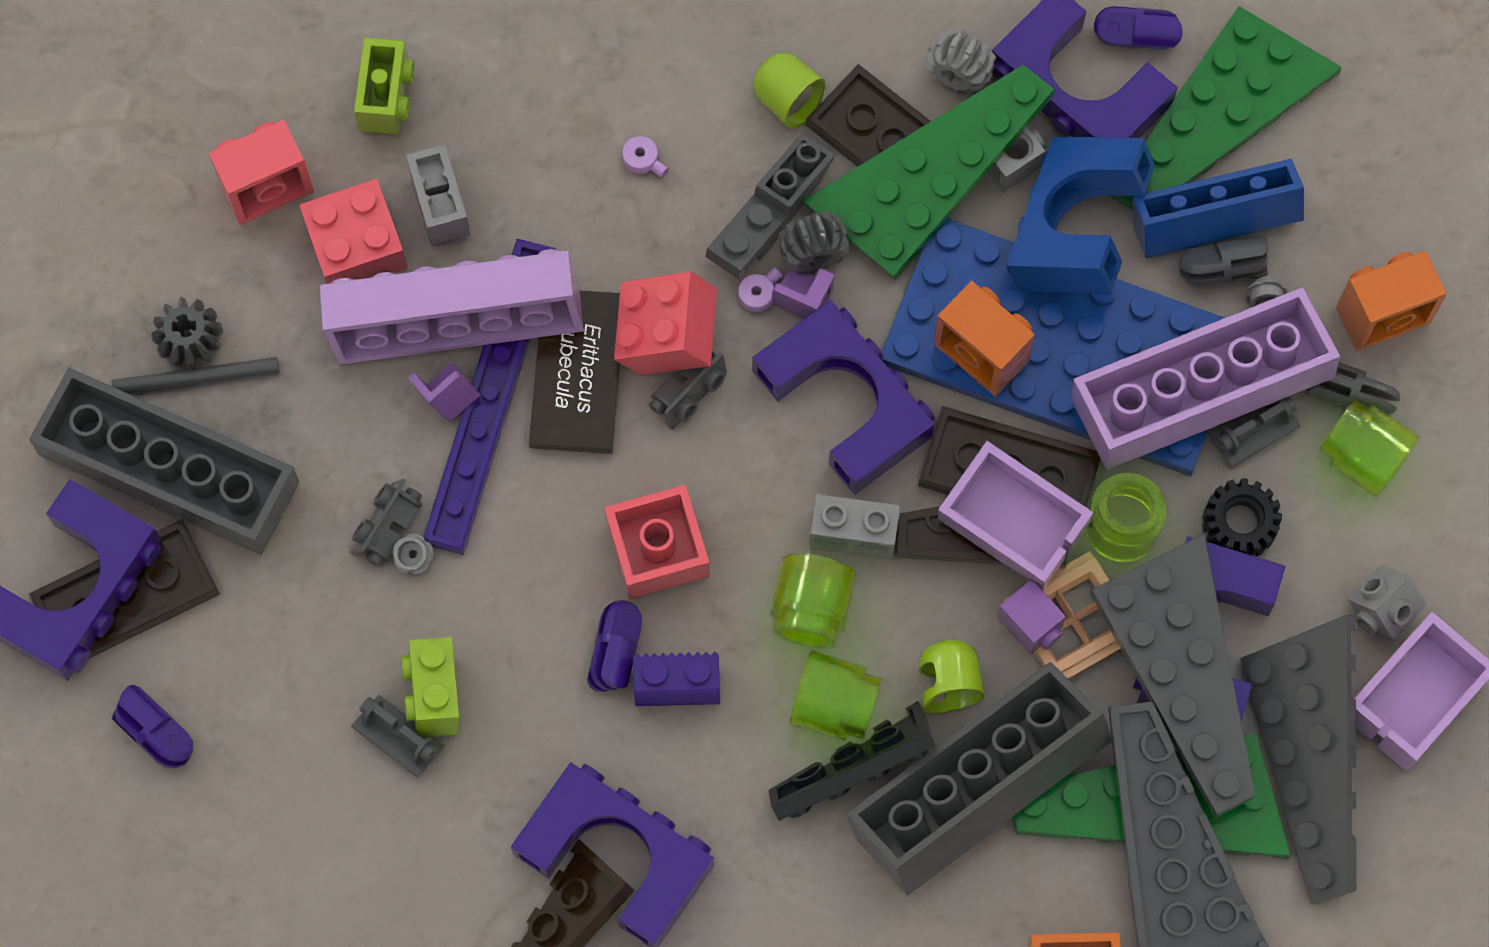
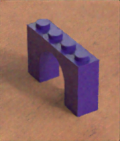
(1121, 115)
(831, 342)
(124, 547)
(1244, 583)
(582, 803)

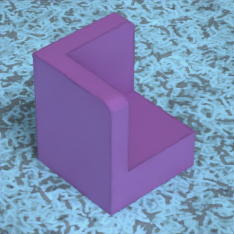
(803, 293)
(448, 392)

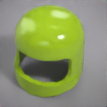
(782, 81)
(956, 674)

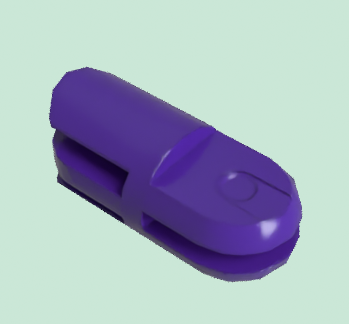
(1138, 28)
(615, 646)
(152, 728)

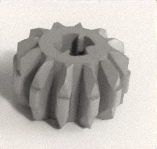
(960, 61)

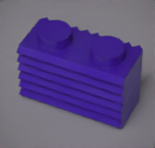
(676, 679)

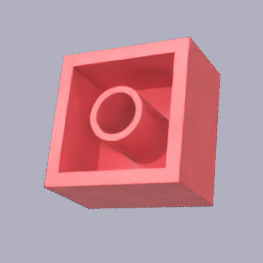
(261, 171)
(353, 233)
(665, 323)
(657, 541)

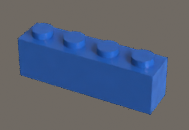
(1218, 208)

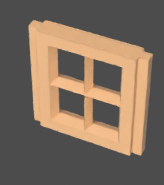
(1093, 649)

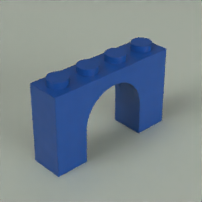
(1069, 174)

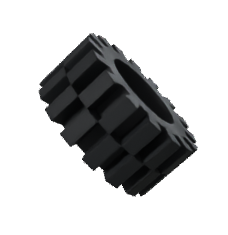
(1252, 497)

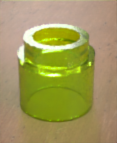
(1368, 446)
(1121, 541)
(812, 599)
(835, 697)

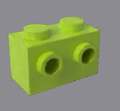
(382, 85)
(433, 687)

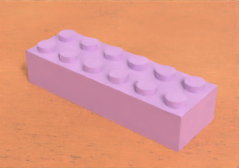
(451, 307)
(1204, 378)

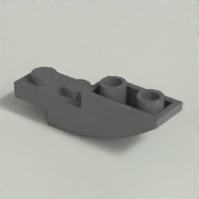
(771, 207)

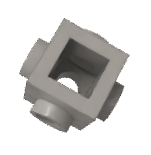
(1386, 602)

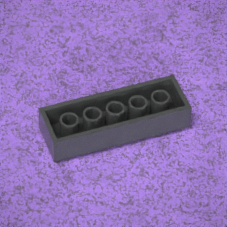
(165, 460)
(979, 777)

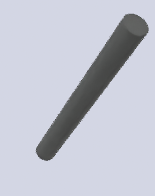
(197, 376)

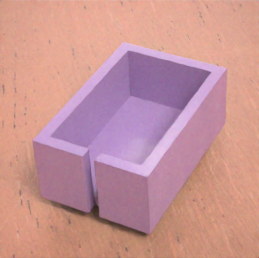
(1014, 515)
(1420, 691)

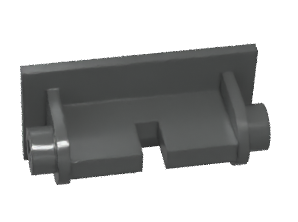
(681, 400)
(1255, 430)
(392, 507)
(395, 736)

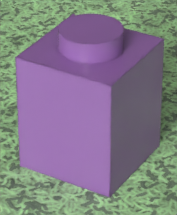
(1032, 617)

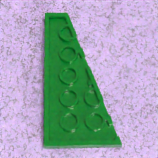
(1231, 97)
(915, 185)
(1089, 808)

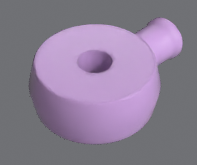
(646, 163)
(760, 284)

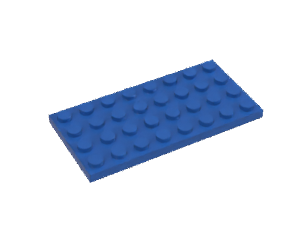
(1070, 329)

